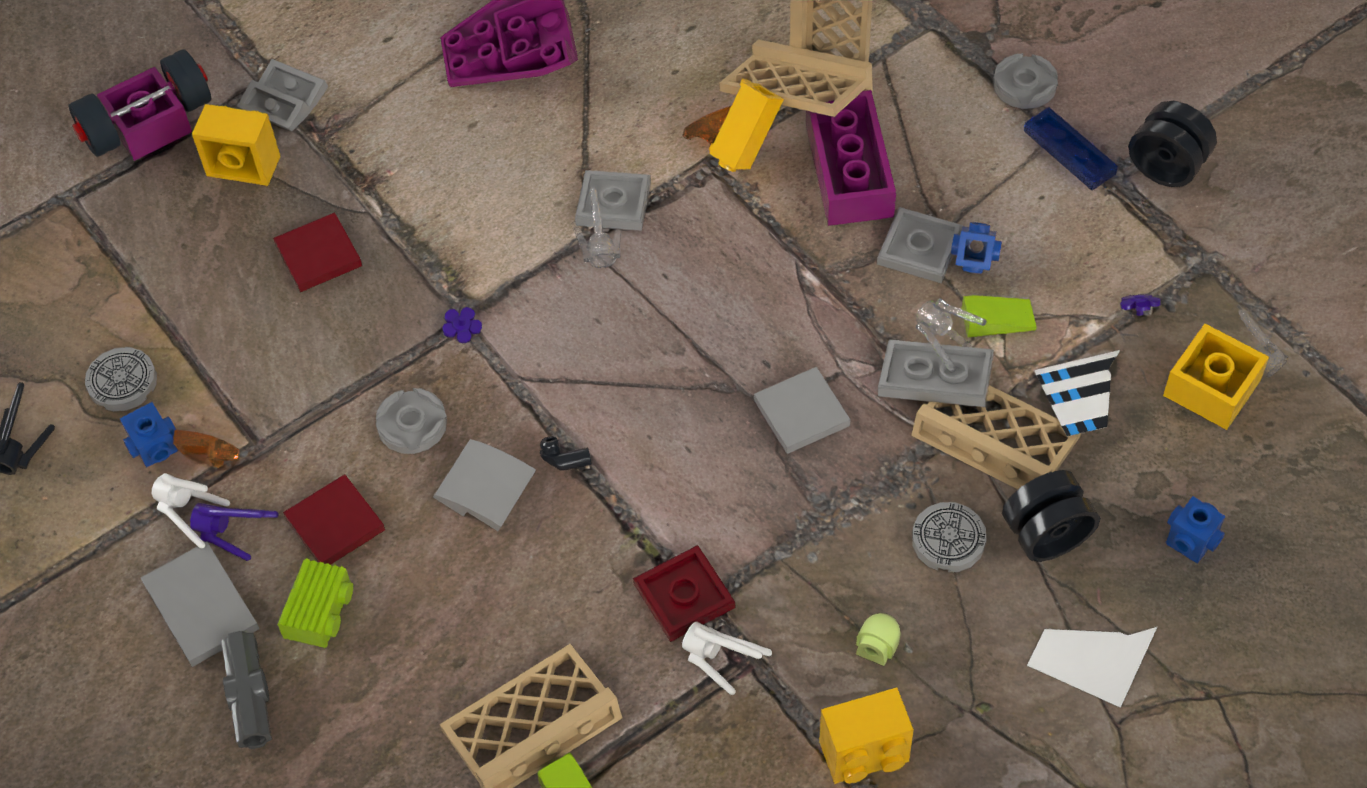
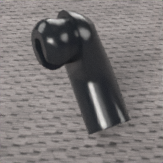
(561, 458)

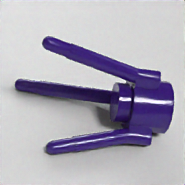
(214, 519)

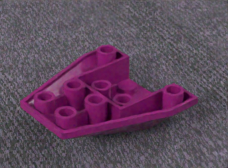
(509, 42)

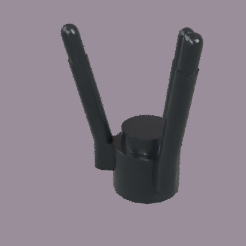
(11, 450)

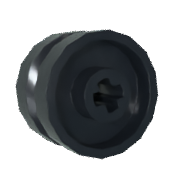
(1172, 144)
(1050, 515)

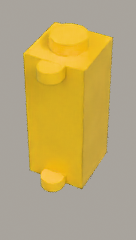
(745, 126)

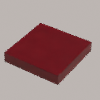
(317, 252)
(334, 521)
(684, 592)

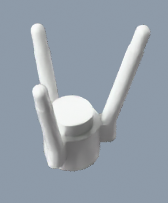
(175, 493)
(706, 642)

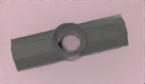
(246, 690)

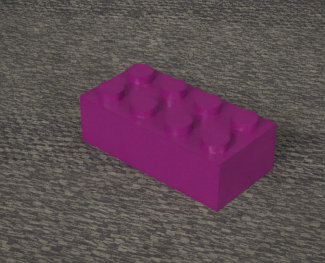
(852, 163)

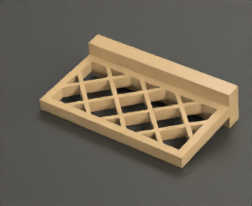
(807, 22)
(807, 68)
(984, 449)
(546, 739)

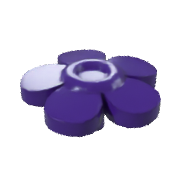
(1141, 302)
(461, 325)

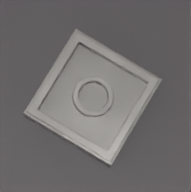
(620, 199)
(919, 245)
(801, 410)

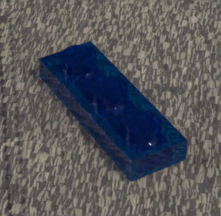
(1070, 148)

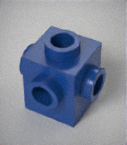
(973, 260)
(149, 435)
(1195, 529)

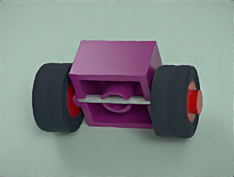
(143, 109)

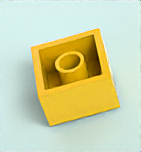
(236, 144)
(1215, 376)
(866, 736)

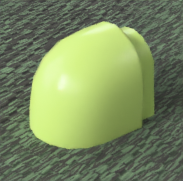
(878, 638)

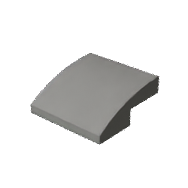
(283, 94)
(484, 483)

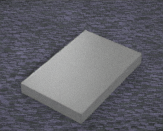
(919, 374)
(198, 603)

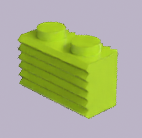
(315, 603)

